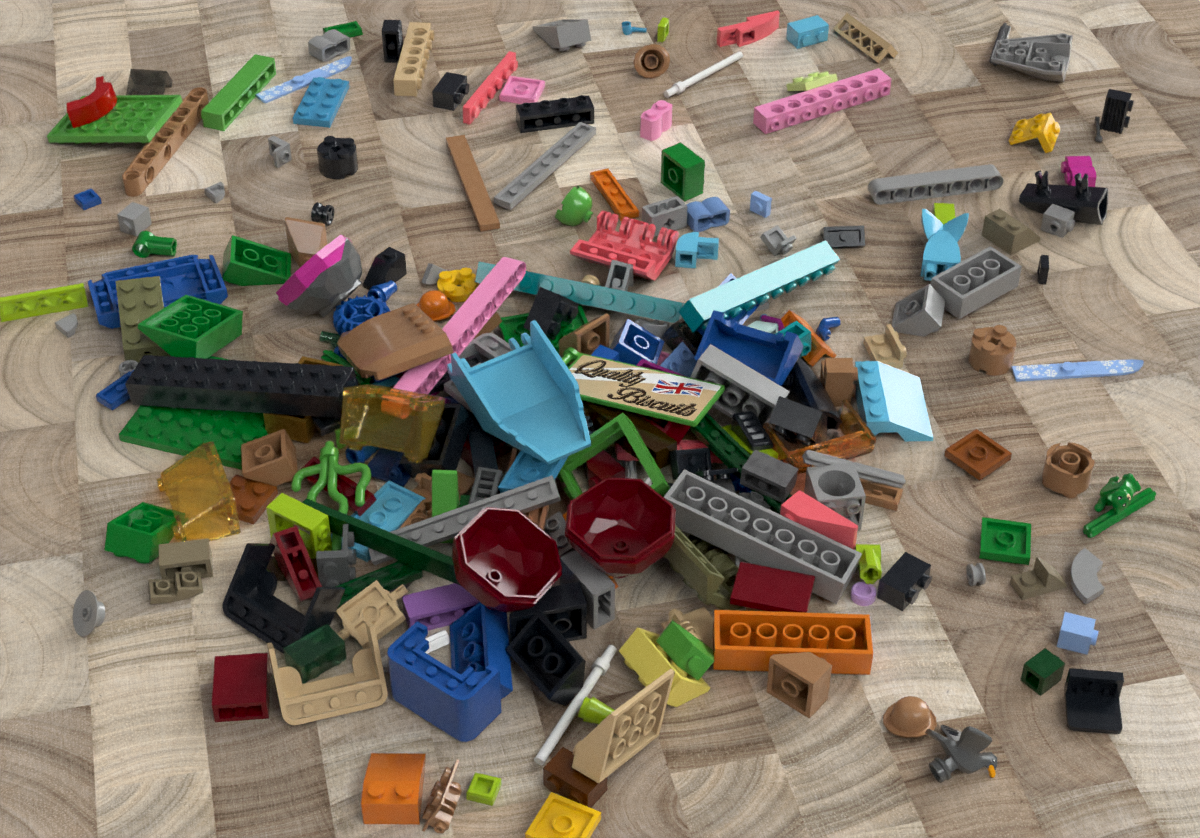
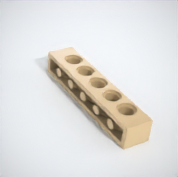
(413, 59)

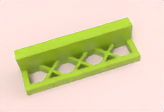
(43, 302)

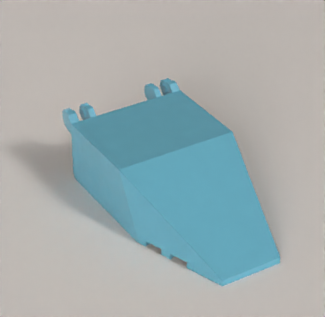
(526, 398)

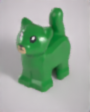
(1117, 493)

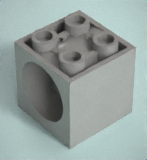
(838, 489)

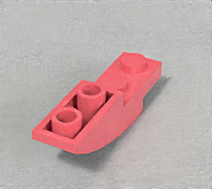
(748, 32)

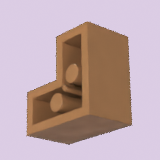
(838, 378)

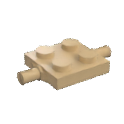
(371, 605)

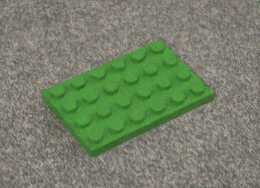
(131, 120)

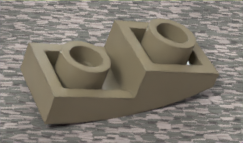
(171, 590)

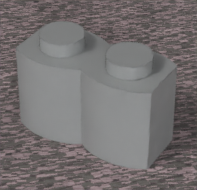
(329, 45)

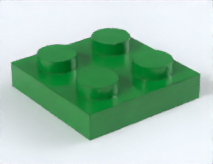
(1005, 541)

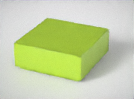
(663, 30)
(483, 789)

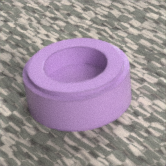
(863, 594)

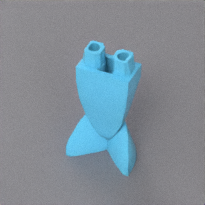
(942, 246)

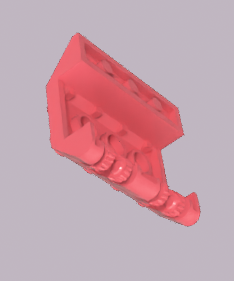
(630, 245)

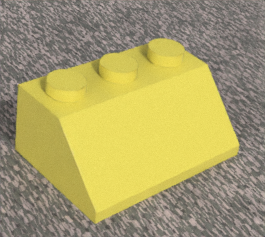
(651, 661)

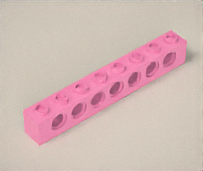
(821, 101)

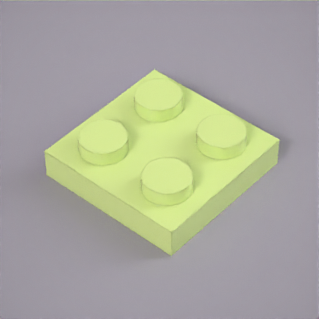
(812, 81)

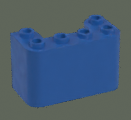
(449, 700)

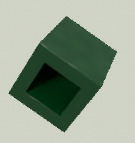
(1042, 671)

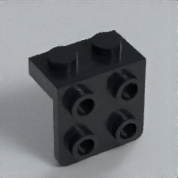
(697, 462)
(1093, 701)

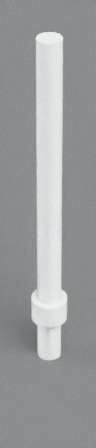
(679, 87)
(599, 669)

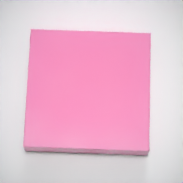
(522, 90)

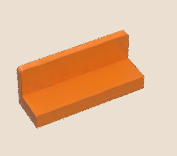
(818, 346)

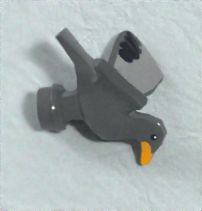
(962, 752)

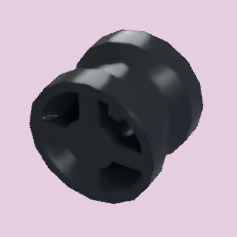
(322, 213)

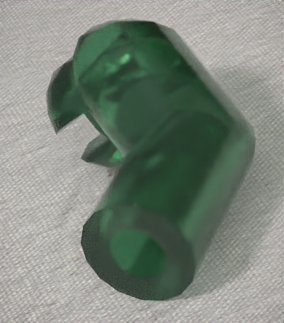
(331, 338)

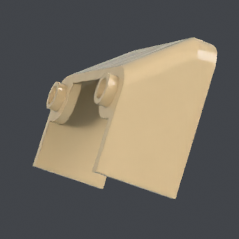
(333, 695)

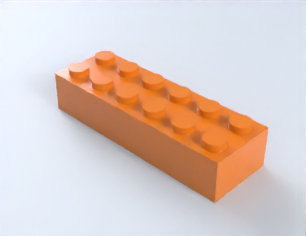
(751, 637)

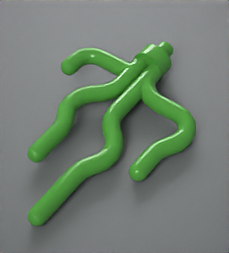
(328, 472)

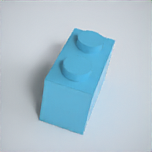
(807, 31)

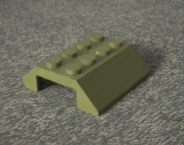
(707, 574)

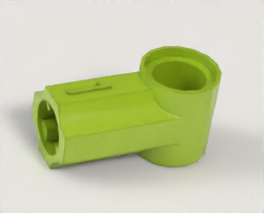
(870, 562)

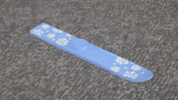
(304, 80)
(1076, 370)

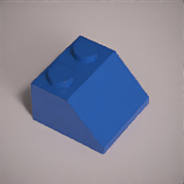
(636, 344)

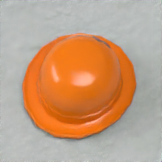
(436, 305)

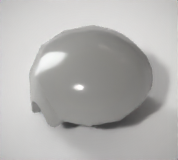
(653, 327)

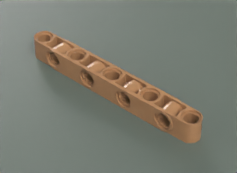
(165, 143)

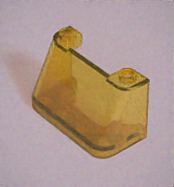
(390, 419)
(200, 496)

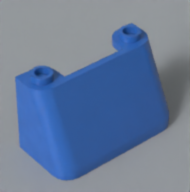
(761, 351)

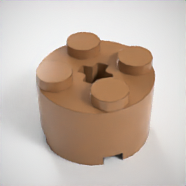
(992, 350)
(1068, 469)

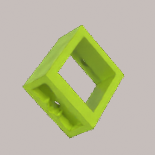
(287, 511)

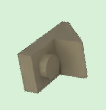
(1037, 582)

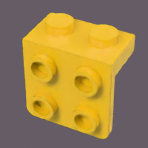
(1041, 127)

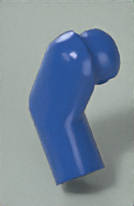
(824, 326)

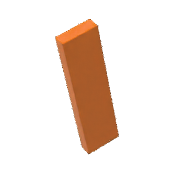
(614, 194)

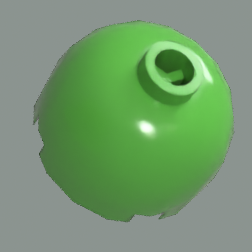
(575, 207)

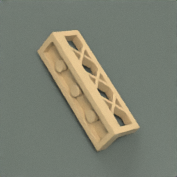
(865, 34)

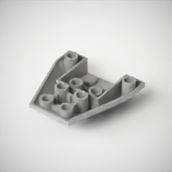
(1038, 56)

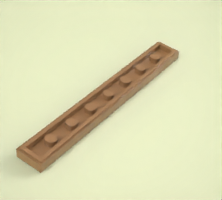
(472, 183)

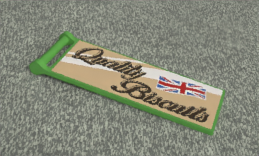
(642, 389)

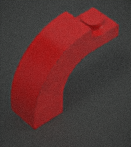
(92, 106)

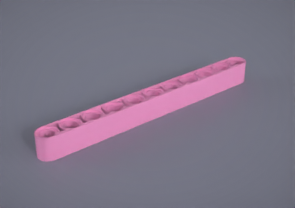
(467, 323)

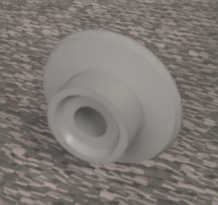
(87, 613)

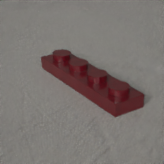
(344, 486)

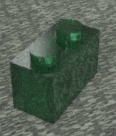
(316, 653)

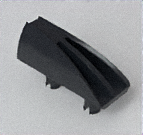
(1087, 202)
(809, 391)

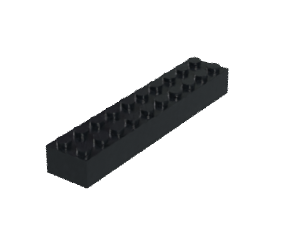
(240, 385)

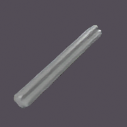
(864, 471)

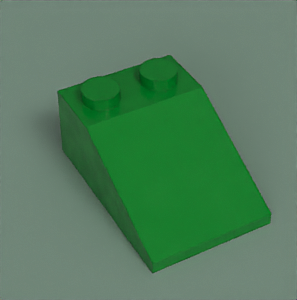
(254, 264)
(140, 532)

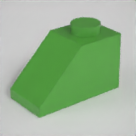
(686, 650)

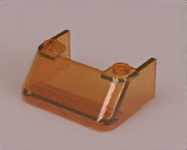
(855, 443)

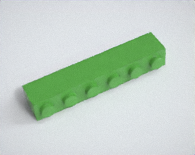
(238, 92)

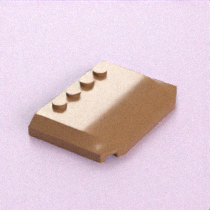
(394, 343)

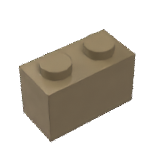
(185, 557)

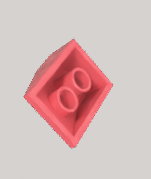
(820, 518)

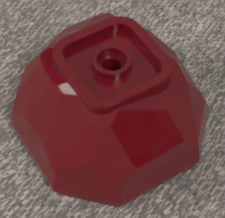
(620, 526)
(505, 559)

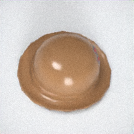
(651, 61)
(909, 718)

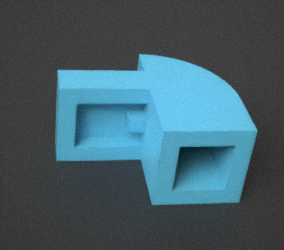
(691, 247)

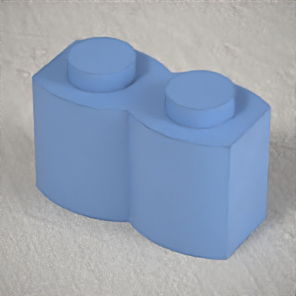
(707, 214)

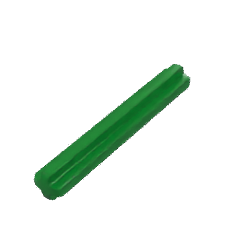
(332, 357)
(1110, 517)

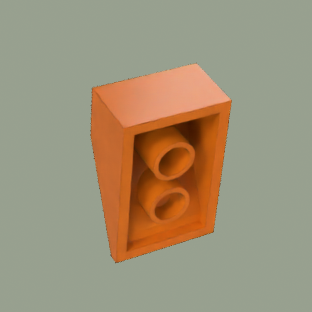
(393, 788)

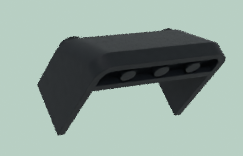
(254, 607)

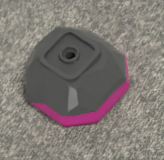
(324, 279)

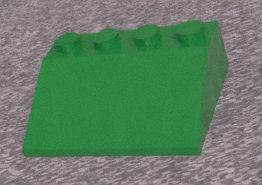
(193, 327)

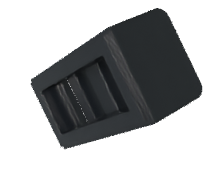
(749, 428)

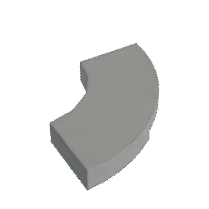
(1084, 576)

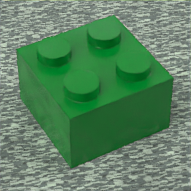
(682, 171)

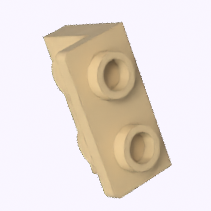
(886, 348)

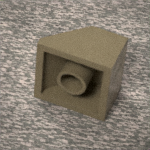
(1007, 232)

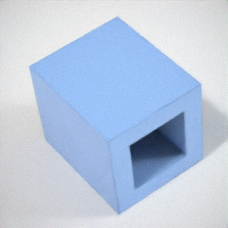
(1077, 633)

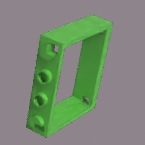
(603, 438)

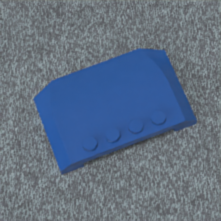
(177, 276)

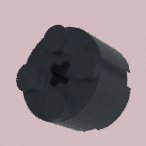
(337, 157)

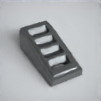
(487, 474)

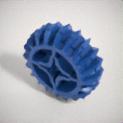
(356, 311)

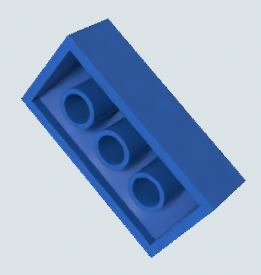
(481, 640)

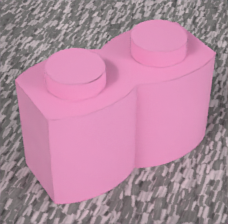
(656, 120)

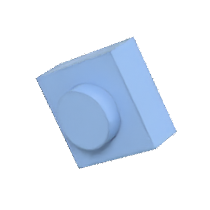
(760, 204)

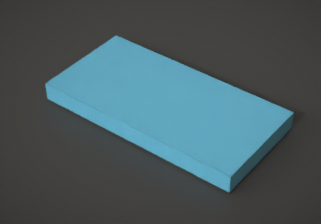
(388, 512)

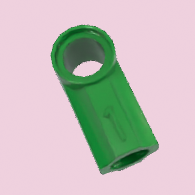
(149, 244)

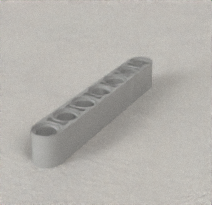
(935, 184)

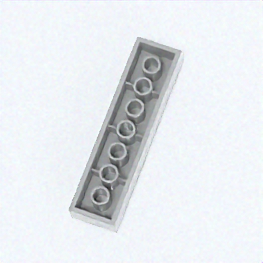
(761, 534)

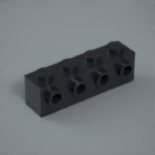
(554, 114)

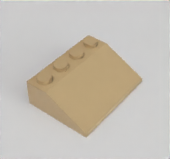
(624, 731)

